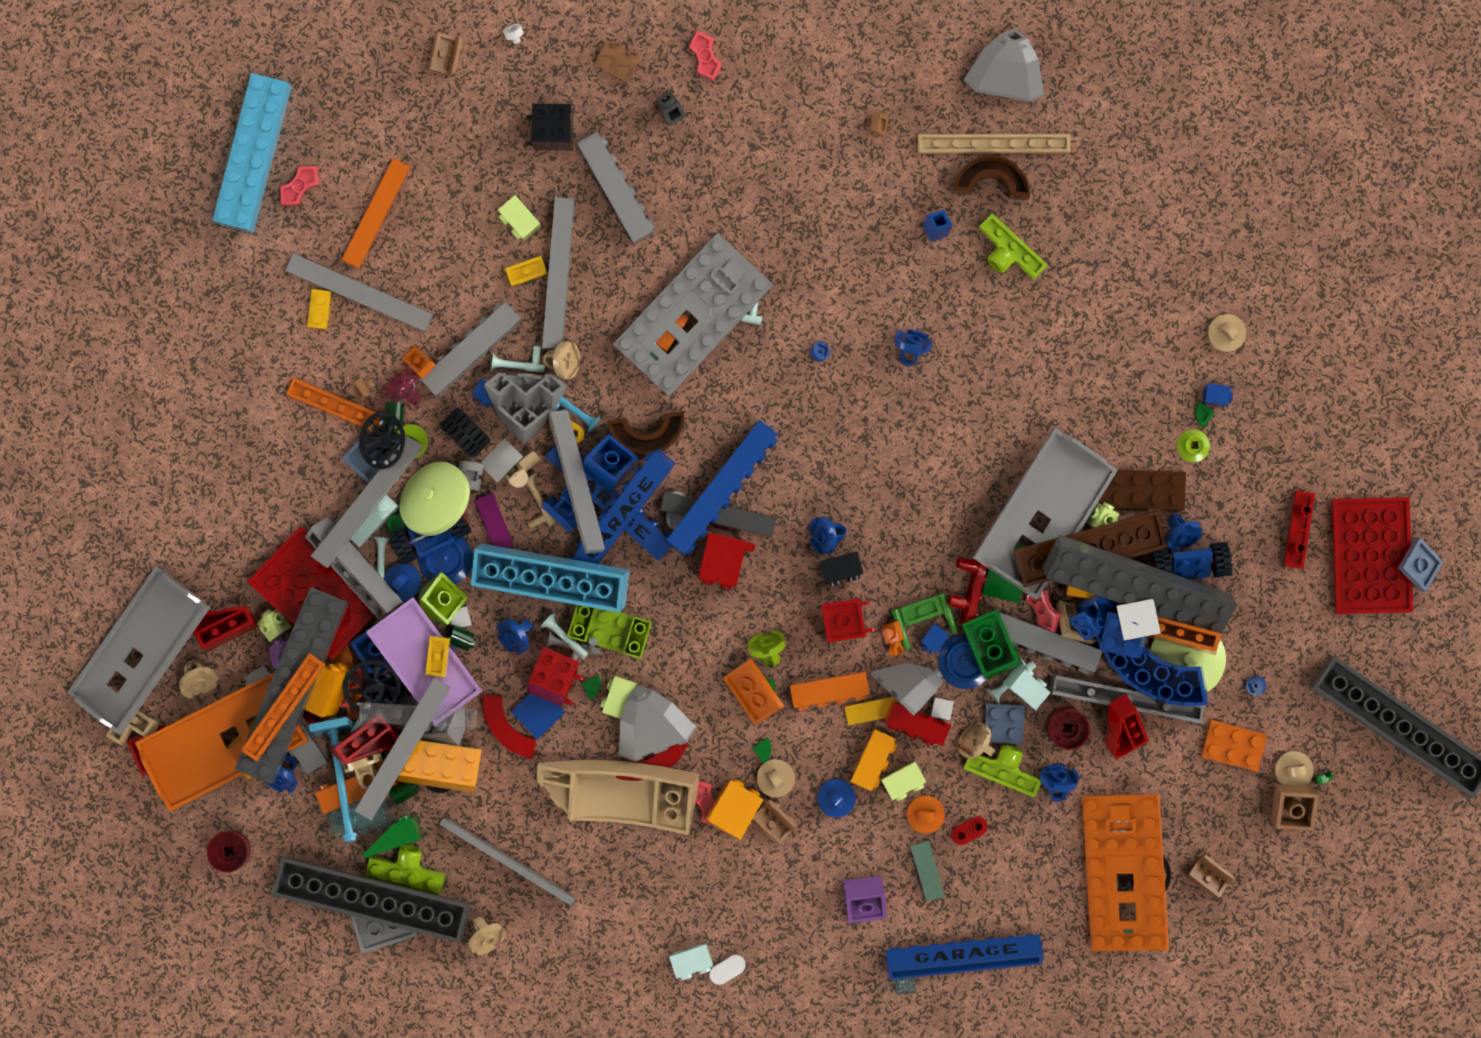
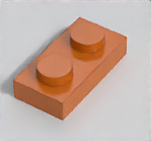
(418, 362)

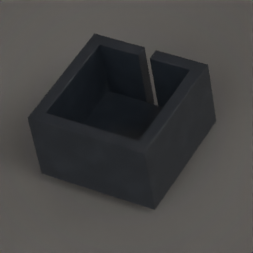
(840, 568)

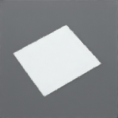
(501, 460)
(1143, 614)

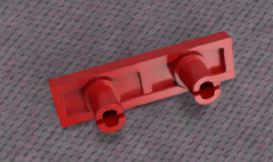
(1299, 529)
(973, 594)

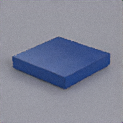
(537, 714)

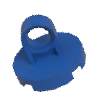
(912, 342)
(1182, 533)
(824, 534)
(404, 580)
(514, 636)
(285, 778)
(1059, 779)
(836, 798)

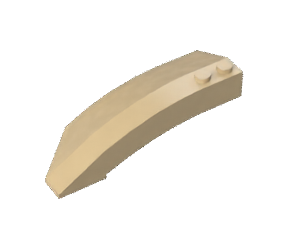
(593, 793)

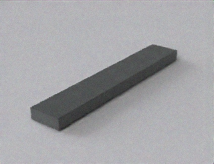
(729, 517)

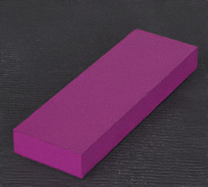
(494, 521)

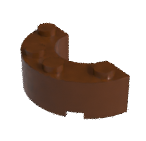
(996, 168)
(643, 444)

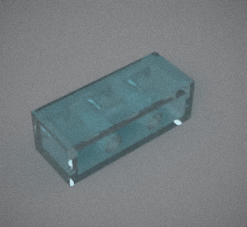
(359, 822)

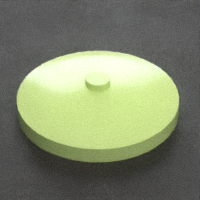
(434, 498)
(1212, 664)

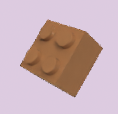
(1294, 807)

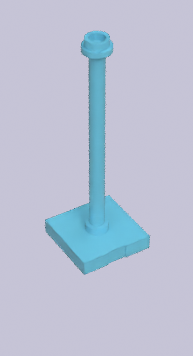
(332, 729)

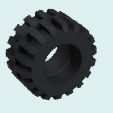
(465, 433)

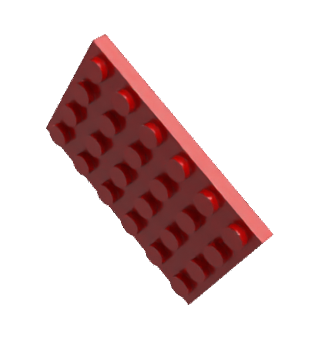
(1367, 549)
(287, 580)

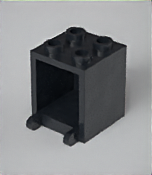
(552, 127)

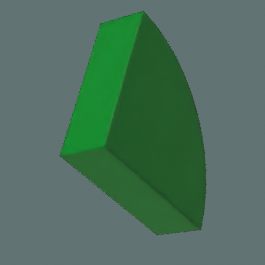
(1203, 414)
(592, 686)
(763, 750)
(1323, 778)

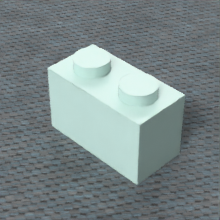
(1026, 687)
(691, 961)

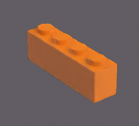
(1187, 636)
(828, 690)
(329, 796)

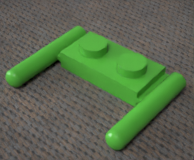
(921, 611)

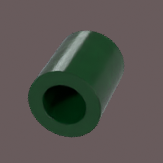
(397, 410)
(461, 638)
(403, 791)

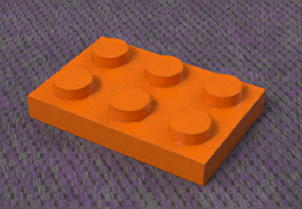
(753, 691)
(1234, 745)

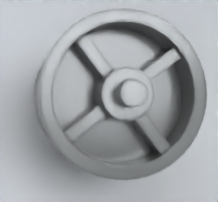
(472, 471)

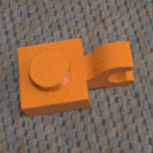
(893, 634)

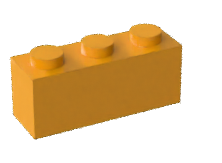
(873, 760)

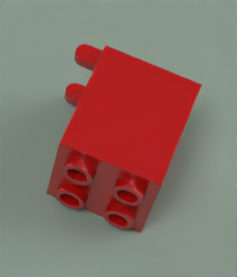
(723, 560)
(844, 620)
(553, 677)

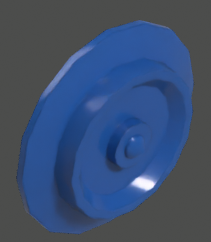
(452, 561)
(959, 663)

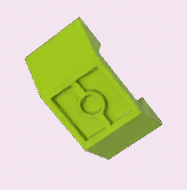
(611, 629)

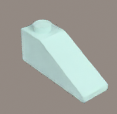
(376, 519)

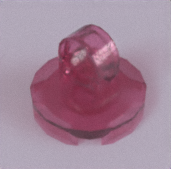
(403, 387)

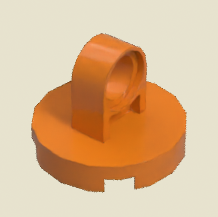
(925, 814)

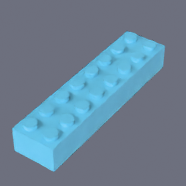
(252, 153)
(550, 577)

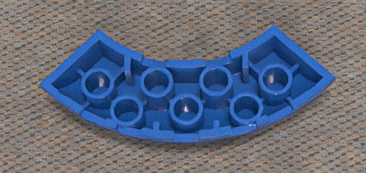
(1160, 678)

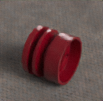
(1078, 726)
(217, 851)

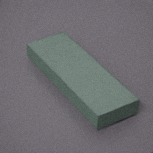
(927, 871)

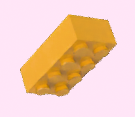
(442, 766)

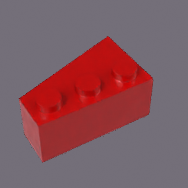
(224, 626)
(919, 725)
(1124, 728)
(364, 741)

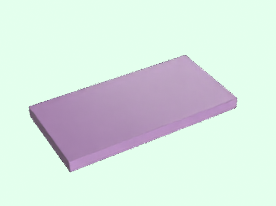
(405, 643)

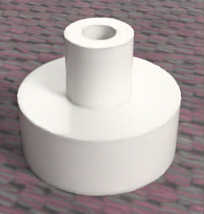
(513, 33)

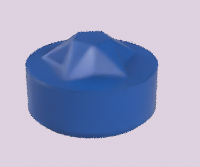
(820, 351)
(1256, 685)

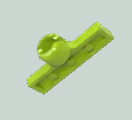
(1010, 249)
(1005, 770)
(406, 870)

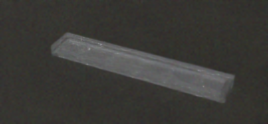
(401, 714)

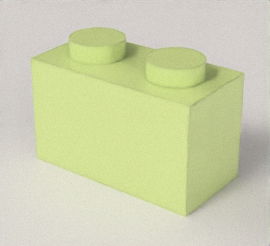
(519, 218)
(619, 692)
(903, 781)

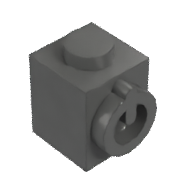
(670, 108)

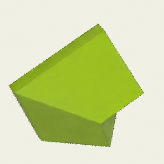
(441, 599)

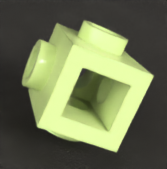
(1102, 515)
(273, 624)

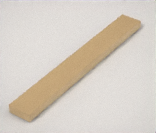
(993, 143)

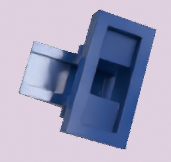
(562, 510)
(1091, 621)

